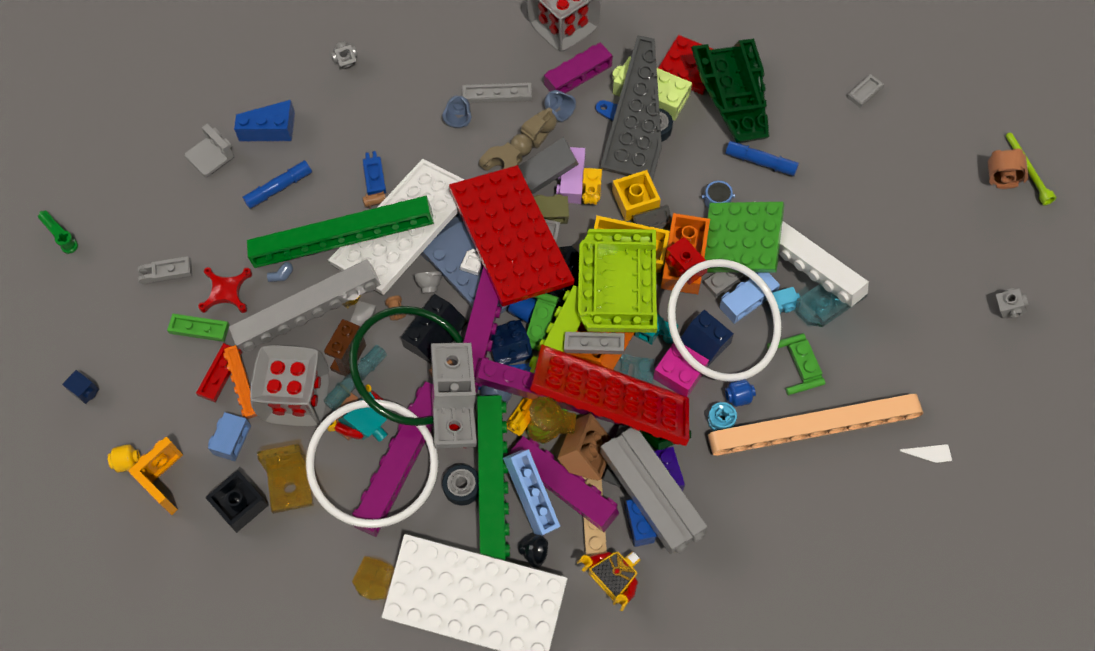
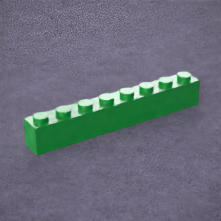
(491, 477)

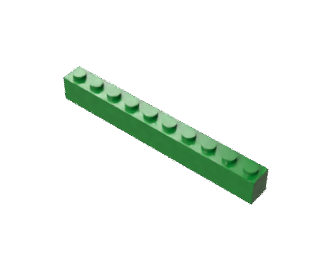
(340, 231)

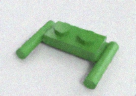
(541, 318)
(805, 363)

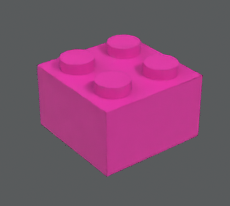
(676, 372)

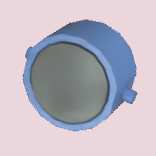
(718, 192)

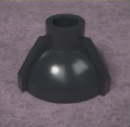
(534, 550)

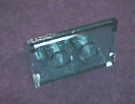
(820, 306)

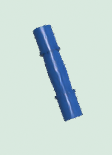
(762, 158)
(277, 184)

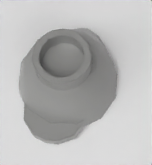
(428, 281)

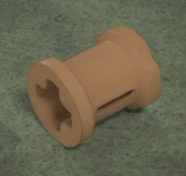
(394, 301)

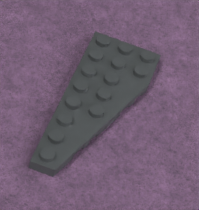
(636, 129)

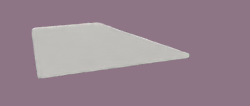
(932, 453)

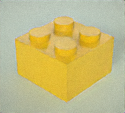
(635, 194)

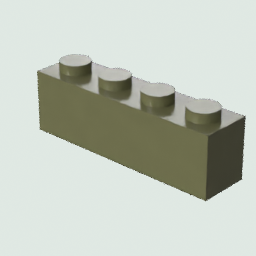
(554, 207)

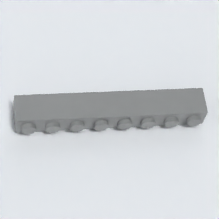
(304, 306)

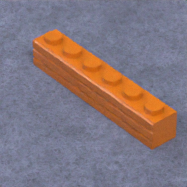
(240, 379)

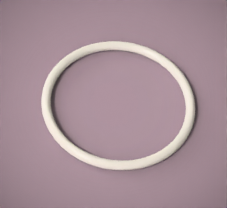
(676, 337)
(367, 523)

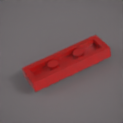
(215, 377)

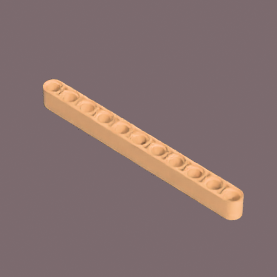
(814, 424)

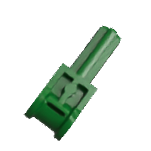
(62, 237)

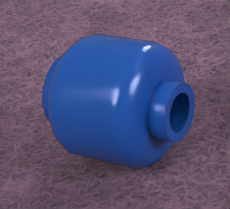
(740, 393)

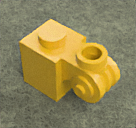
(591, 185)

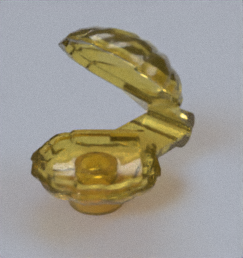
(549, 420)

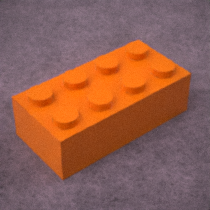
(696, 232)

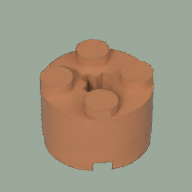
(1007, 168)

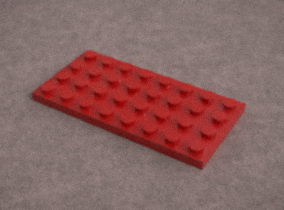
(511, 235)
(611, 395)

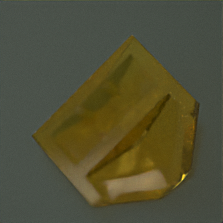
(373, 579)

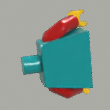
(361, 422)

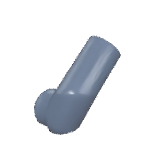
(282, 274)

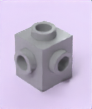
(348, 59)
(1012, 302)

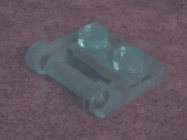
(643, 367)

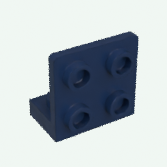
(511, 343)

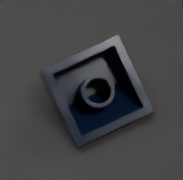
(707, 336)

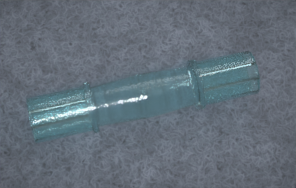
(344, 389)

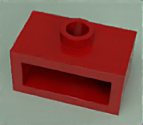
(682, 257)

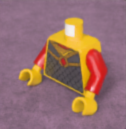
(613, 574)

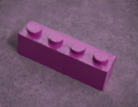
(578, 69)

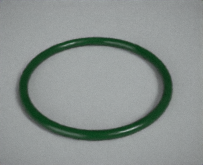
(354, 352)

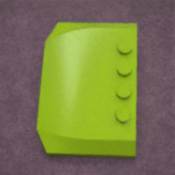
(618, 280)

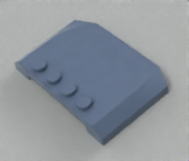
(447, 254)

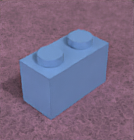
(229, 436)

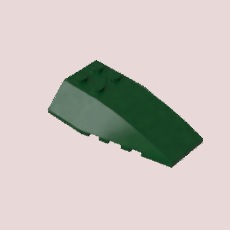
(736, 87)

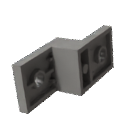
(453, 395)

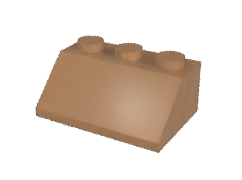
(581, 450)

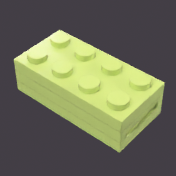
(672, 90)

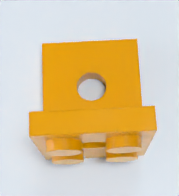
(152, 466)

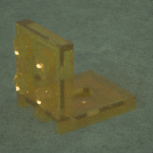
(286, 467)

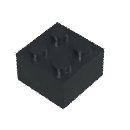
(237, 501)

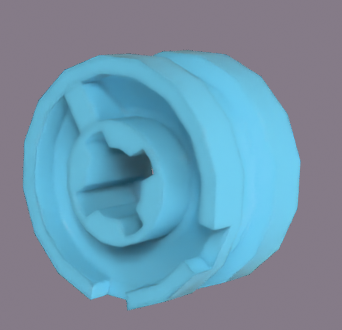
(722, 409)

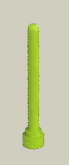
(1046, 196)

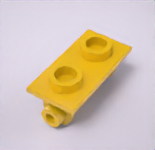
(520, 418)

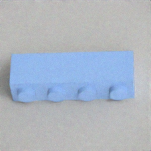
(531, 492)

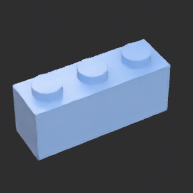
(746, 297)

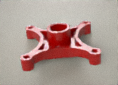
(225, 290)

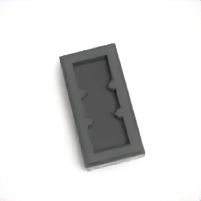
(654, 218)

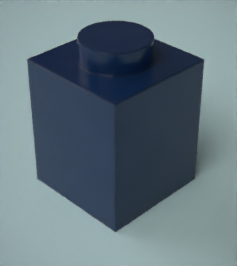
(80, 387)

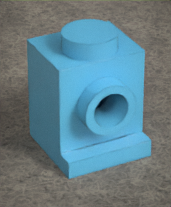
(786, 299)

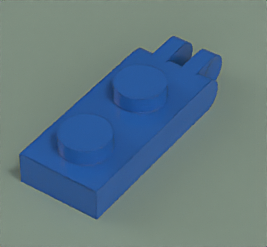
(374, 174)

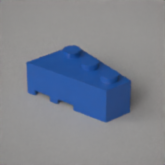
(266, 123)

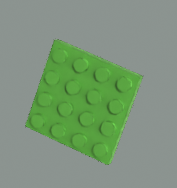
(745, 234)

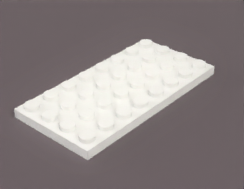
(396, 252)
(474, 597)

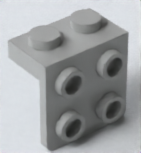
(210, 152)

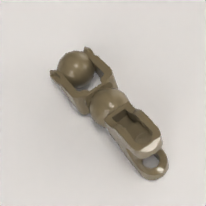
(532, 135)

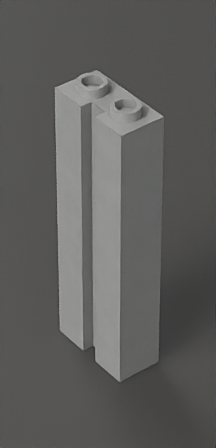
(654, 490)

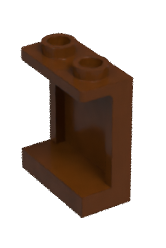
(340, 346)

